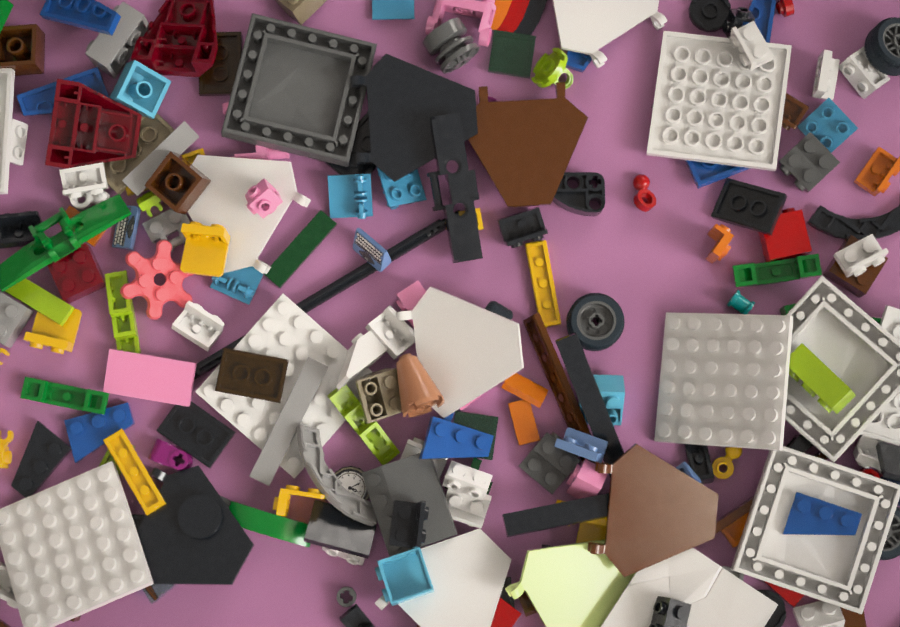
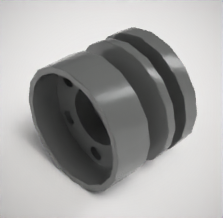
(451, 45)

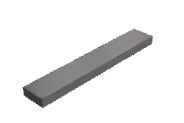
(288, 421)

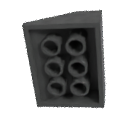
(409, 481)

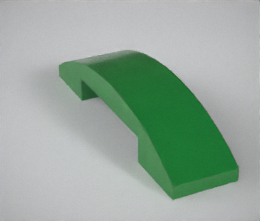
(777, 271)
(64, 395)
(269, 524)

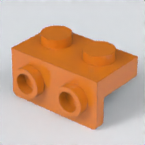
(878, 171)
(722, 236)

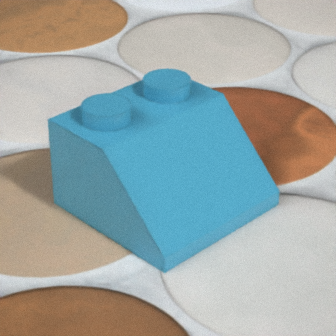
(140, 89)

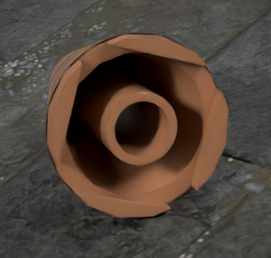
(416, 387)

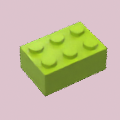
(819, 380)

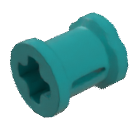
(740, 303)

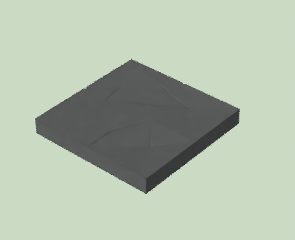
(298, 90)

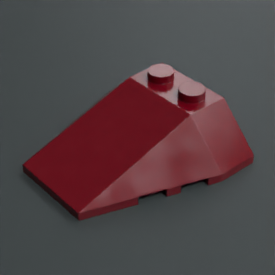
(180, 39)
(89, 128)

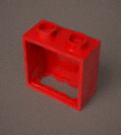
(788, 238)

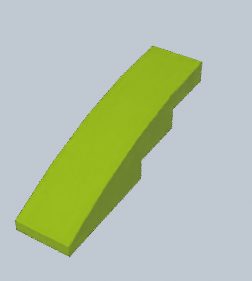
(122, 313)
(370, 433)

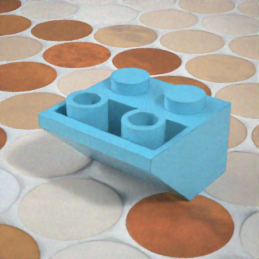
(613, 394)

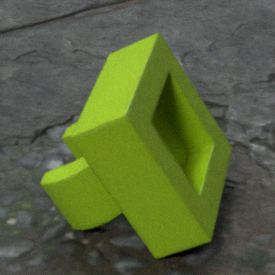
(147, 201)

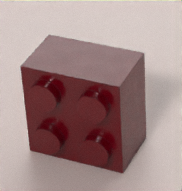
(77, 274)

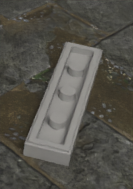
(176, 142)

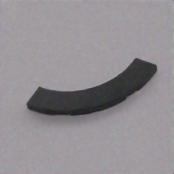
(843, 227)

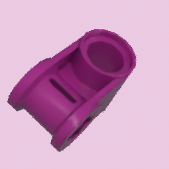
(168, 454)

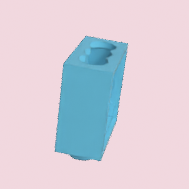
(404, 576)

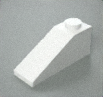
(360, 356)

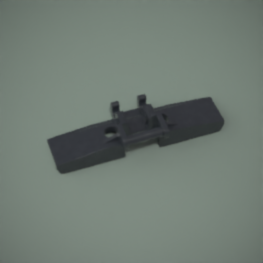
(462, 185)

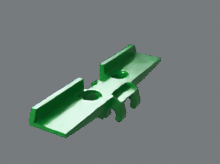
(73, 234)

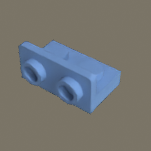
(582, 445)

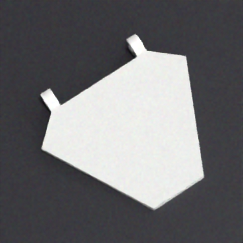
(591, 24)
(225, 204)
(463, 347)
(466, 583)

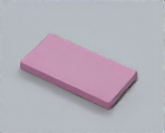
(149, 377)

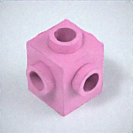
(263, 198)

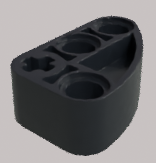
(578, 199)

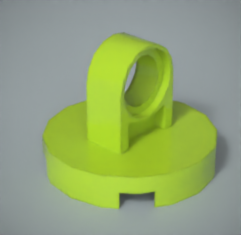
(550, 68)

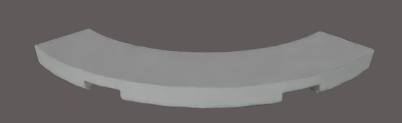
(327, 481)

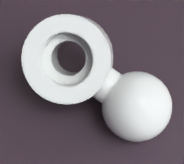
(96, 199)

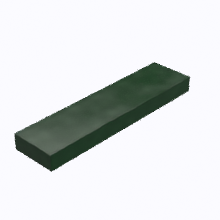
(300, 249)

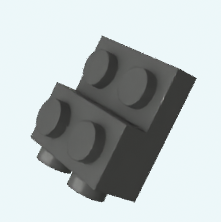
(808, 162)
(548, 463)

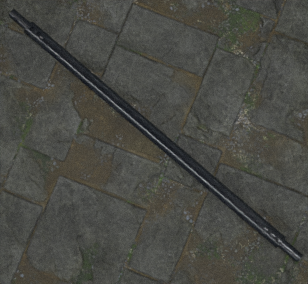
(340, 285)

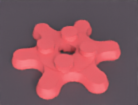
(144, 284)

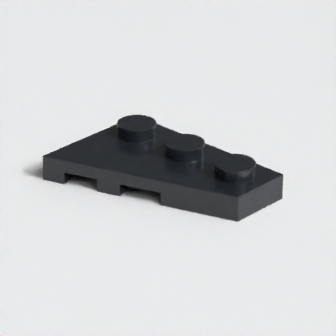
(39, 460)

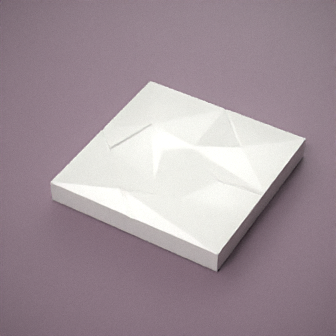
(854, 350)
(819, 566)
(693, 578)

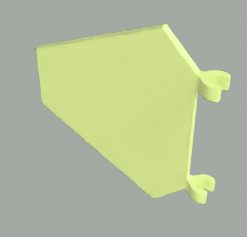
(570, 585)

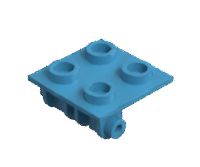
(392, 9)
(828, 125)
(404, 191)
(350, 196)
(238, 284)

